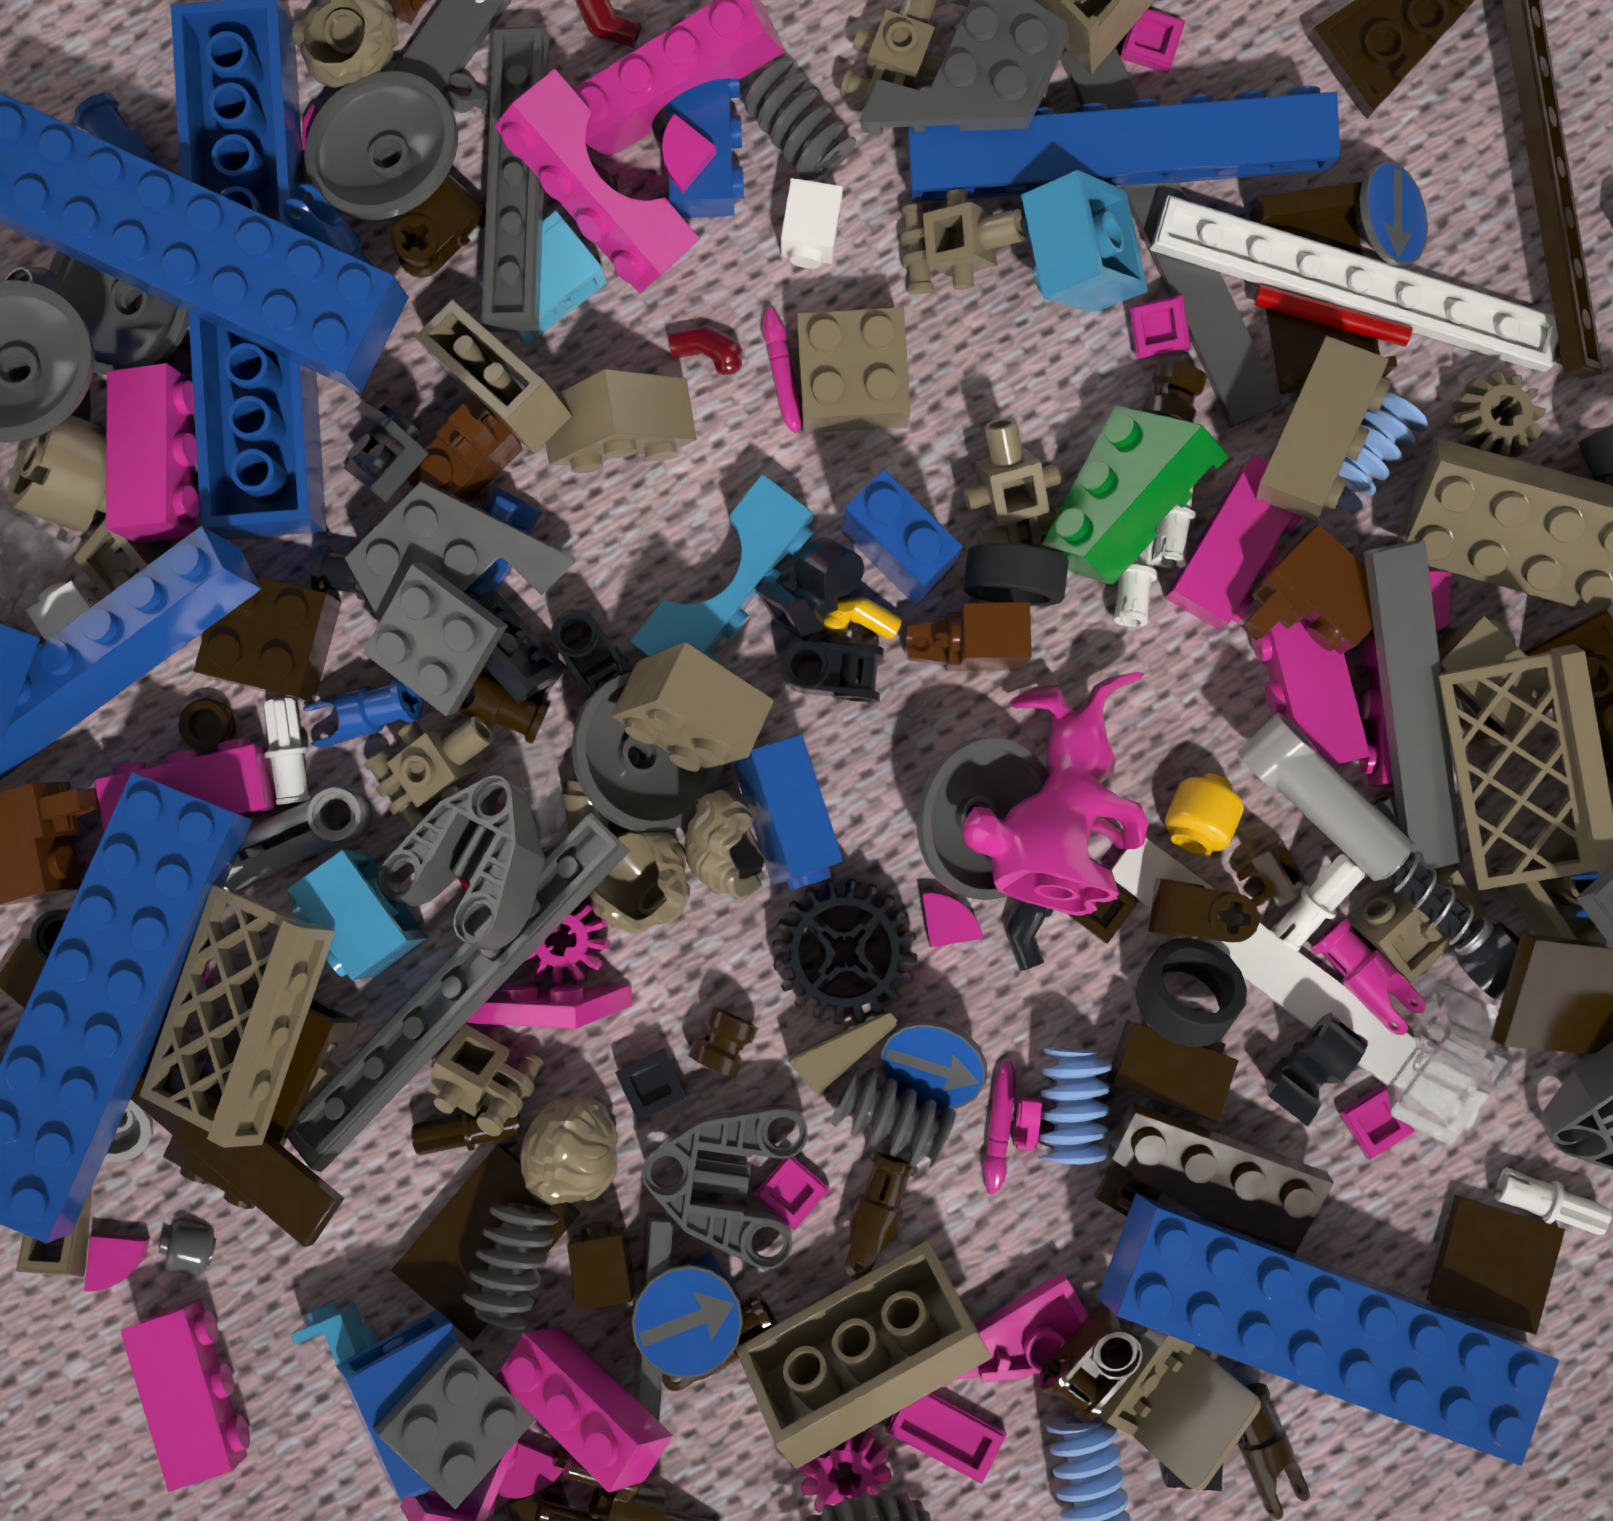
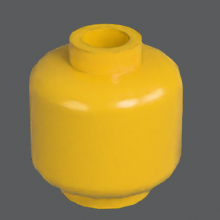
(1204, 814)

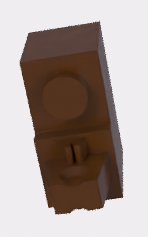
(467, 452)
(1317, 585)
(975, 638)
(38, 841)

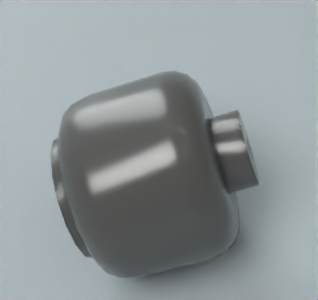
(188, 1247)

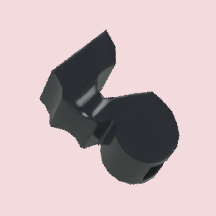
(822, 575)
(1323, 1057)

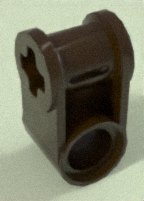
(442, 223)
(1193, 912)
(1086, 1373)

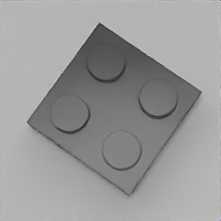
(434, 638)
(454, 1425)

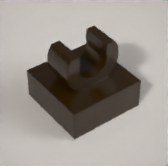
(1277, 871)
(1120, 1187)

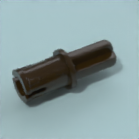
(457, 1132)

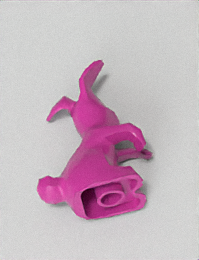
(1044, 840)

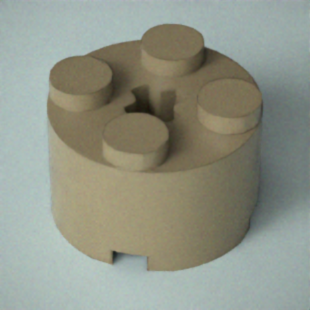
(62, 475)

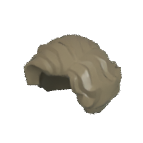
(347, 40)
(721, 845)
(645, 885)
(569, 1152)

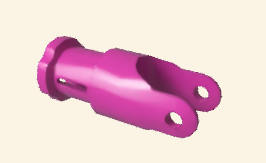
(1368, 975)

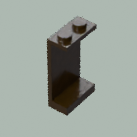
(1328, 218)
(321, 1027)

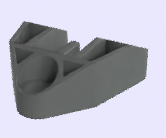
(487, 849)
(1584, 1111)
(717, 1222)

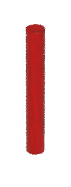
(1332, 315)

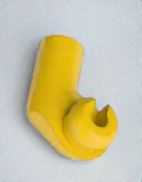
(863, 612)

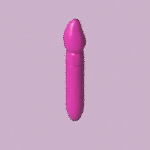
(775, 336)
(995, 1164)

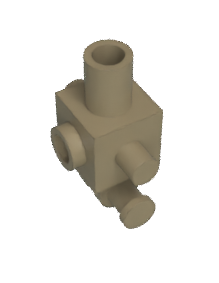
(896, 51)
(955, 240)
(1012, 488)
(429, 766)
(475, 1073)

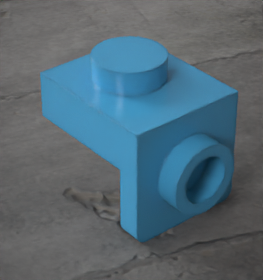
(341, 1328)

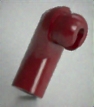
(604, 23)
(710, 342)

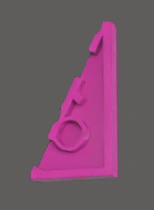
(553, 1007)
(1029, 1331)

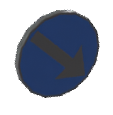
(1393, 214)
(935, 1063)
(687, 1321)

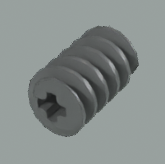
(794, 122)
(894, 1116)
(511, 1264)

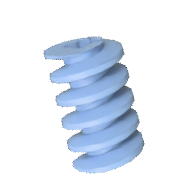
(1386, 429)
(1075, 1106)
(1091, 1470)

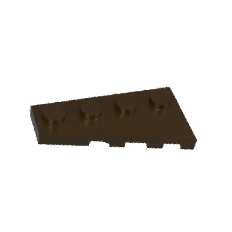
(1380, 42)
(1222, 1176)

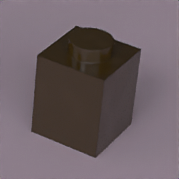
(601, 1266)

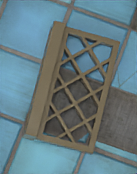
(1580, 758)
(266, 1030)

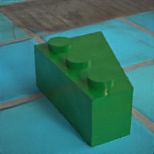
(1127, 487)

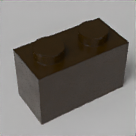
(1172, 1073)

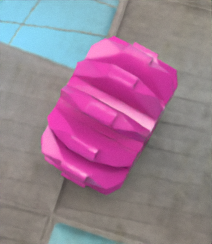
(573, 955)
(865, 1462)

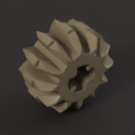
(1507, 400)

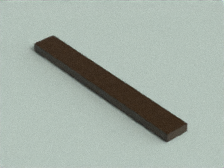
(1553, 188)
(261, 1173)

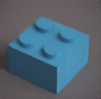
(1083, 242)
(368, 926)

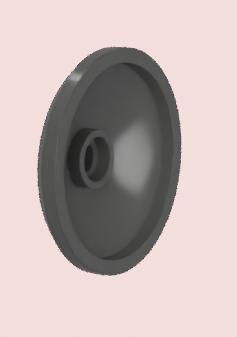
(368, 131)
(118, 331)
(54, 343)
(972, 775)
(640, 796)

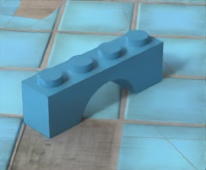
(769, 529)

